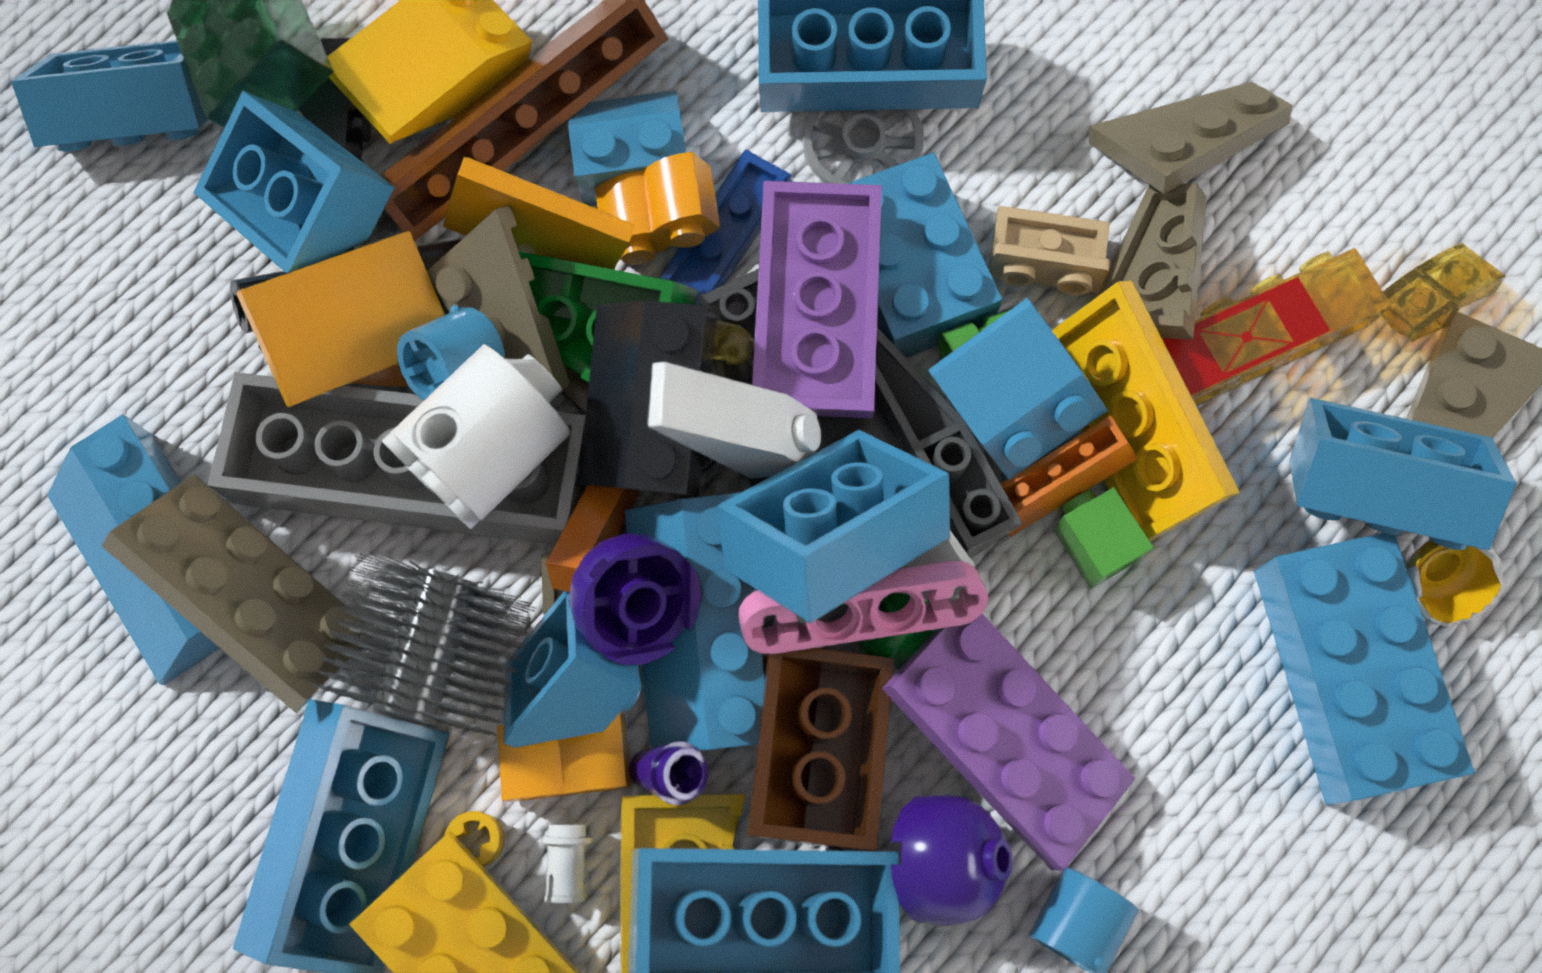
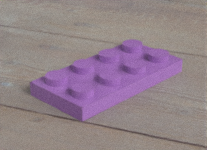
(819, 295)
(1011, 737)

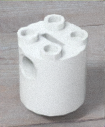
(481, 432)

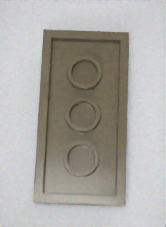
(236, 588)

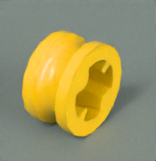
(488, 851)

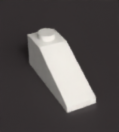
(731, 420)

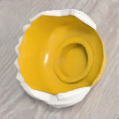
(1454, 582)

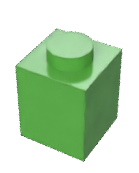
(1101, 535)

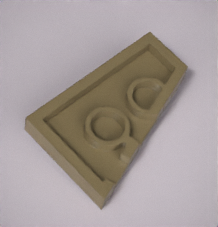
(1190, 135)
(1164, 257)
(492, 278)
(1476, 378)

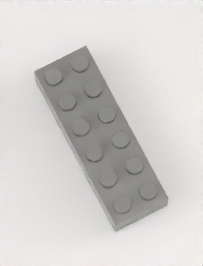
(333, 462)

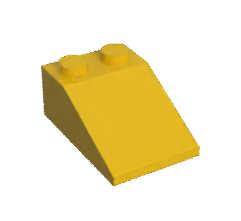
(427, 62)

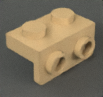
(1049, 250)

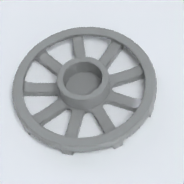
(861, 141)

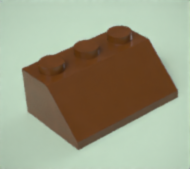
(822, 749)

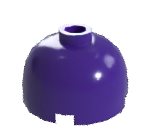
(634, 598)
(949, 860)

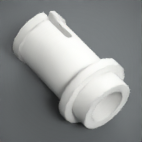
(565, 862)

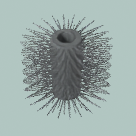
(426, 643)

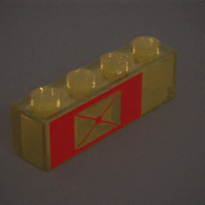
(1277, 324)

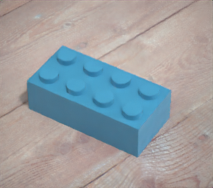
(870, 54)
(1361, 669)
(763, 911)

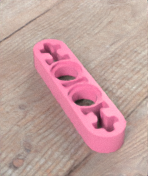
(864, 618)

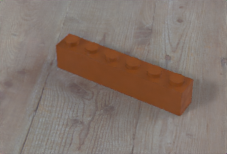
(521, 109)

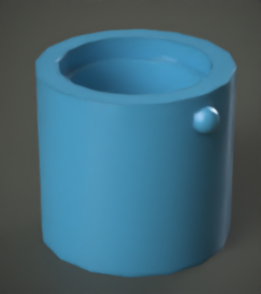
(442, 345)
(1084, 922)

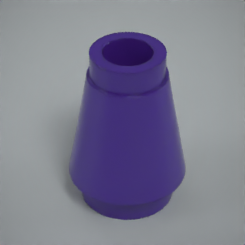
(671, 772)

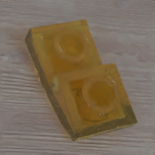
(1436, 290)

